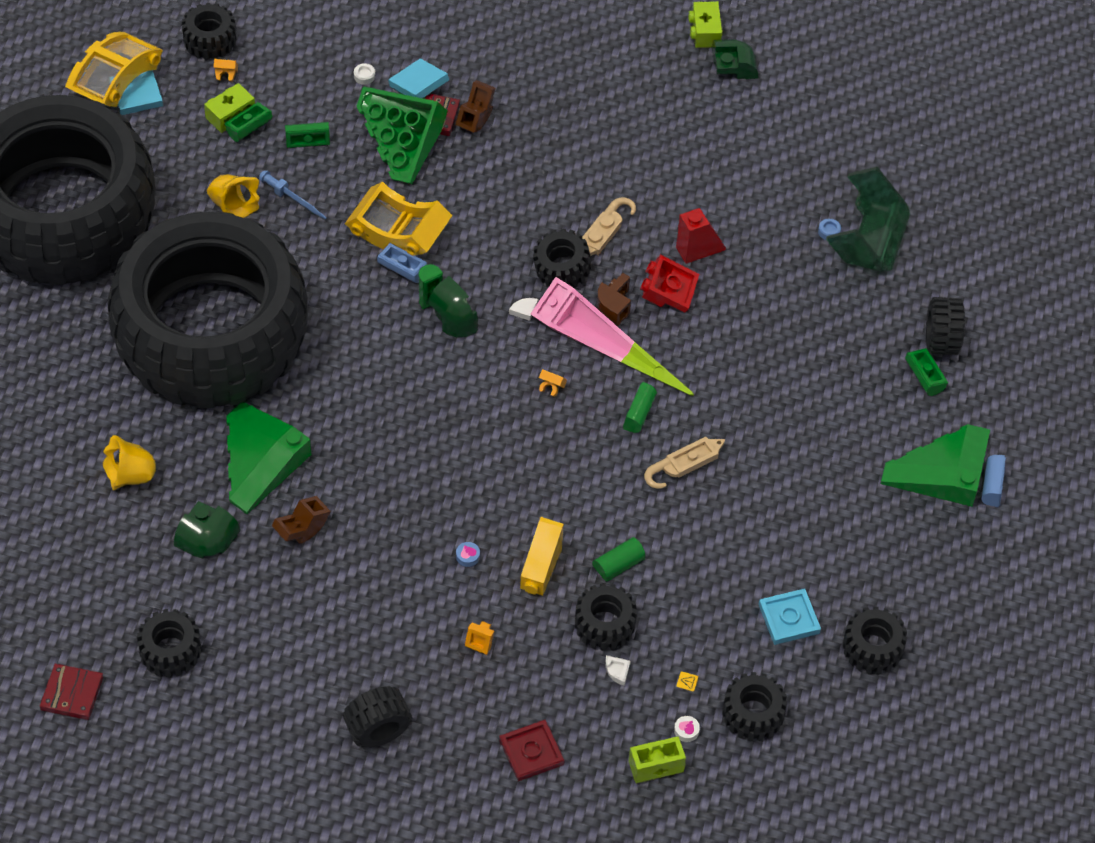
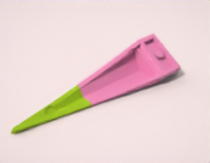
(575, 317)

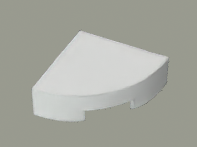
(523, 308)
(617, 669)

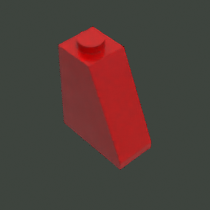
(697, 237)

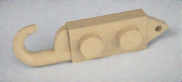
(606, 225)
(685, 460)

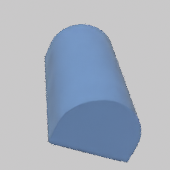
(401, 262)
(993, 480)

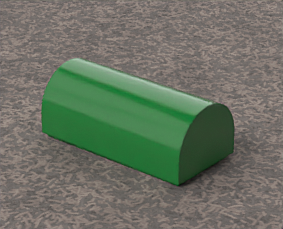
(248, 121)
(307, 134)
(429, 278)
(926, 371)
(640, 408)
(619, 559)

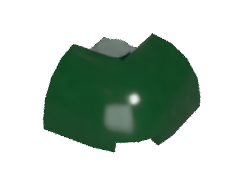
(734, 58)
(453, 309)
(206, 531)

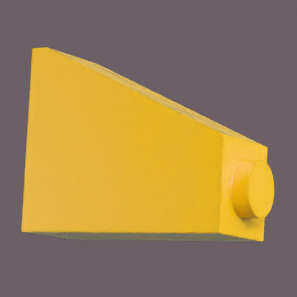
(542, 556)

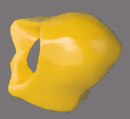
(227, 194)
(134, 464)

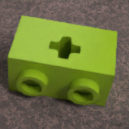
(706, 23)
(227, 106)
(657, 759)

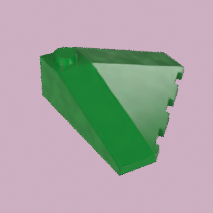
(403, 129)
(261, 454)
(944, 468)

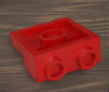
(669, 284)

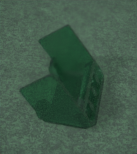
(882, 223)

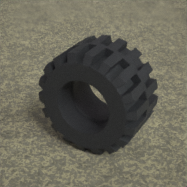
(220, 26)
(558, 245)
(945, 326)
(605, 600)
(879, 624)
(165, 626)
(754, 689)
(377, 717)

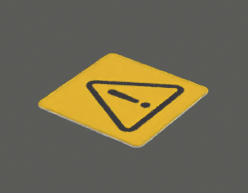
(687, 681)

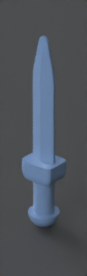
(281, 188)

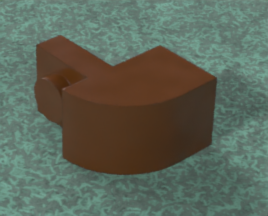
(478, 108)
(612, 300)
(304, 522)

